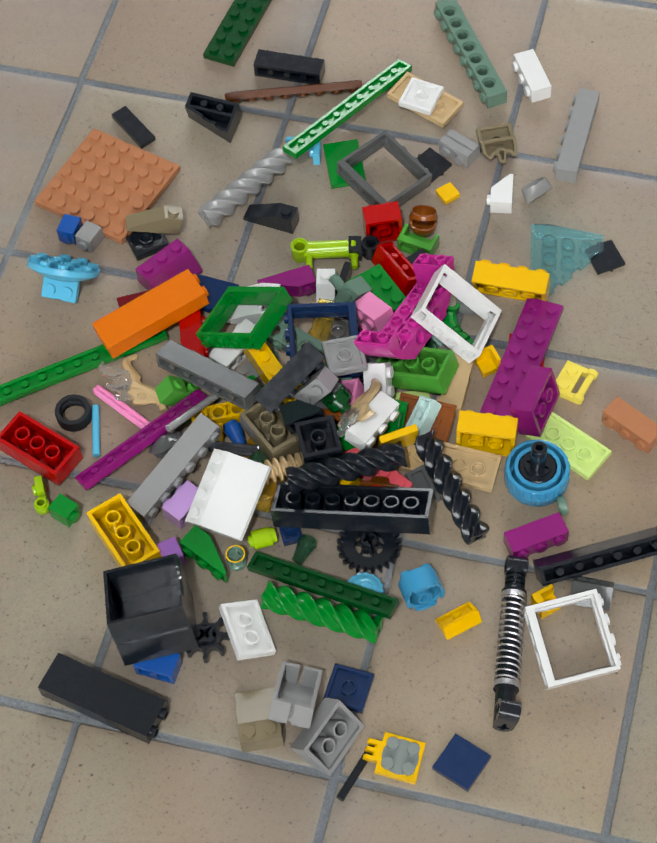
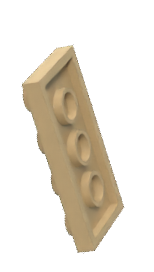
(444, 111)

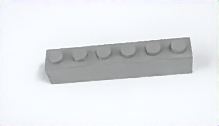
(577, 135)
(174, 467)

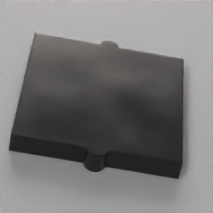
(434, 162)
(608, 260)

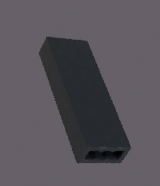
(104, 698)

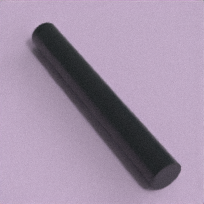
(353, 777)

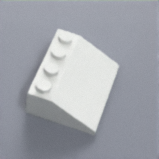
(228, 494)

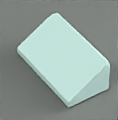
(424, 414)

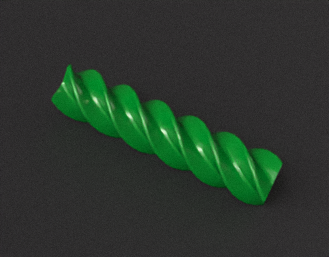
(322, 612)

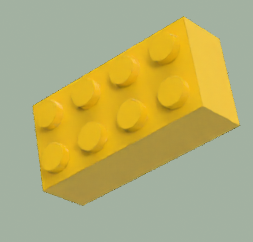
(510, 281)
(122, 532)

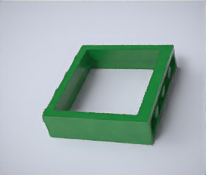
(275, 297)

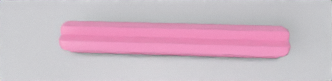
(121, 407)

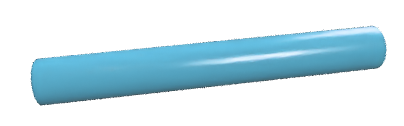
(95, 430)

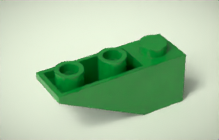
(200, 547)

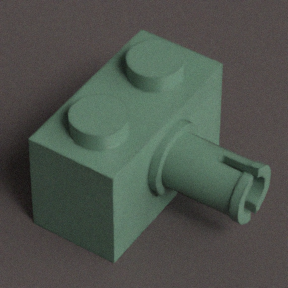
(351, 290)

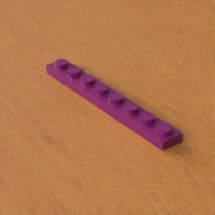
(136, 443)

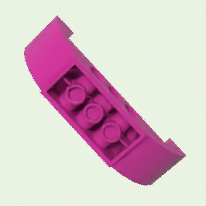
(403, 335)

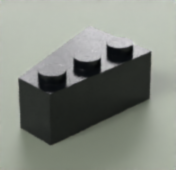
(214, 114)

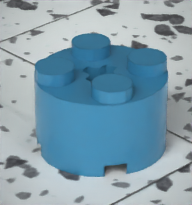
(420, 587)

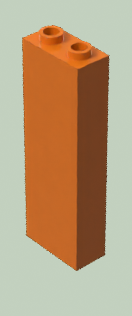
(151, 313)

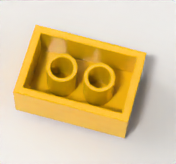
(487, 432)

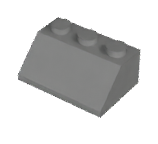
(329, 736)

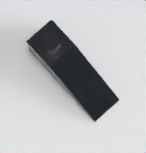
(273, 215)

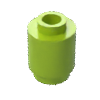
(262, 538)

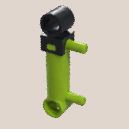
(351, 248)

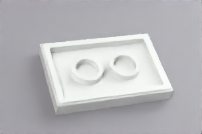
(247, 629)

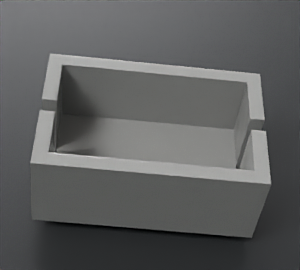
(295, 701)

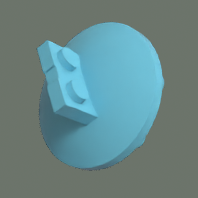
(62, 275)

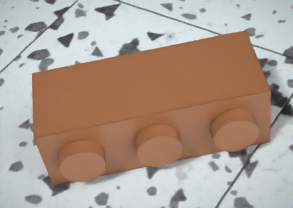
(631, 424)

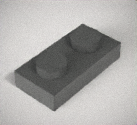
(421, 479)

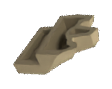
(497, 141)

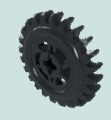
(347, 550)

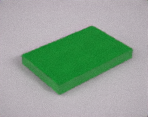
(335, 152)

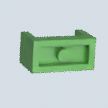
(412, 243)

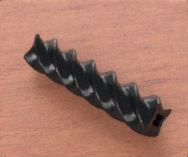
(346, 467)
(448, 484)

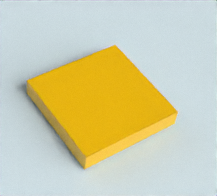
(405, 435)

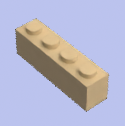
(459, 386)

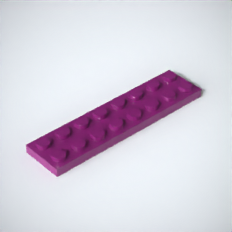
(525, 349)

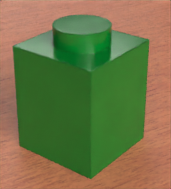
(64, 510)

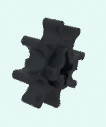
(206, 638)

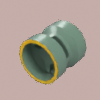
(234, 554)

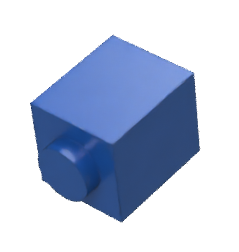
(68, 228)

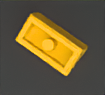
(458, 620)

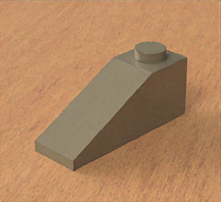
(156, 220)

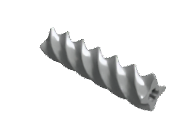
(247, 183)

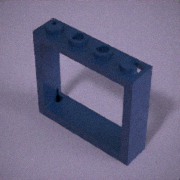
(319, 310)

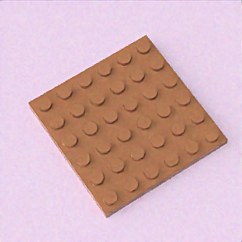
(106, 183)

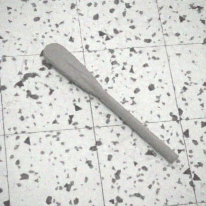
(246, 370)

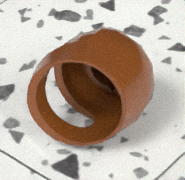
(423, 220)

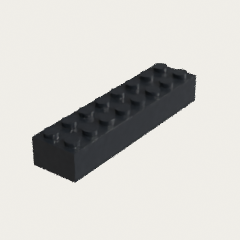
(355, 508)

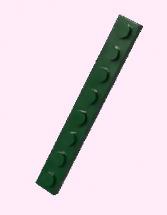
(323, 585)

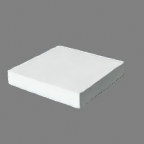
(421, 96)

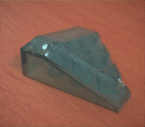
(562, 251)

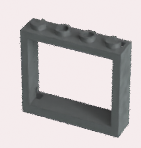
(364, 189)

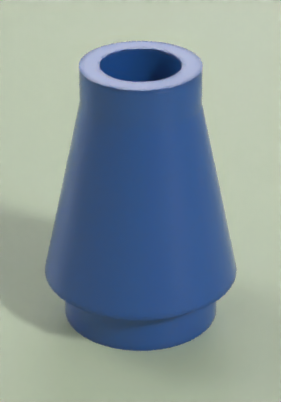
(234, 431)

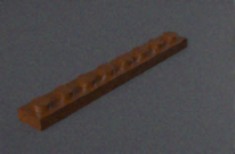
(300, 90)

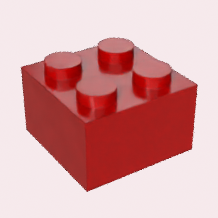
(382, 221)

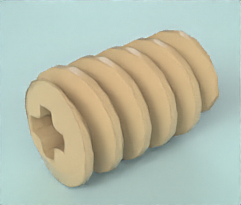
(278, 468)

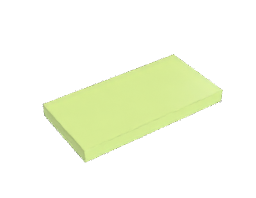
(583, 451)

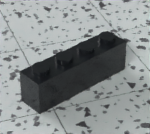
(289, 67)
(289, 377)

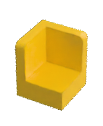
(488, 361)
(544, 595)

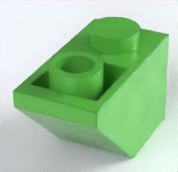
(173, 390)

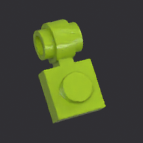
(41, 503)

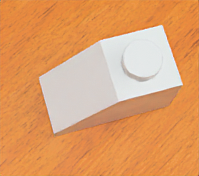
(501, 196)
(324, 288)

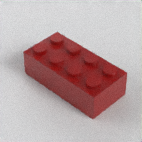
(39, 448)

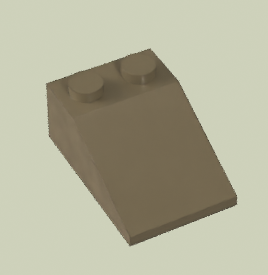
(254, 727)

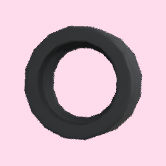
(74, 425)

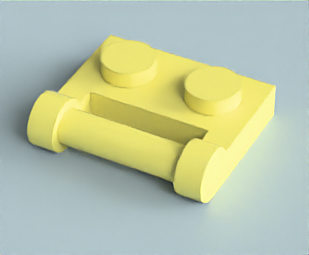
(570, 377)

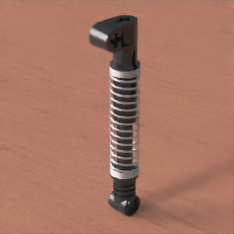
(507, 686)

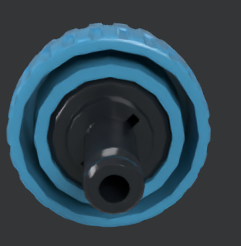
(537, 473)

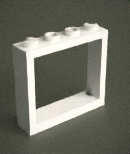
(470, 297)
(602, 622)

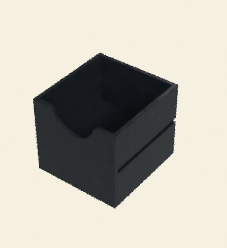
(150, 609)

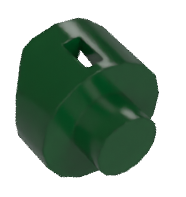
(337, 400)

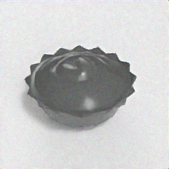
(164, 444)

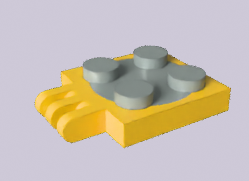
(396, 757)

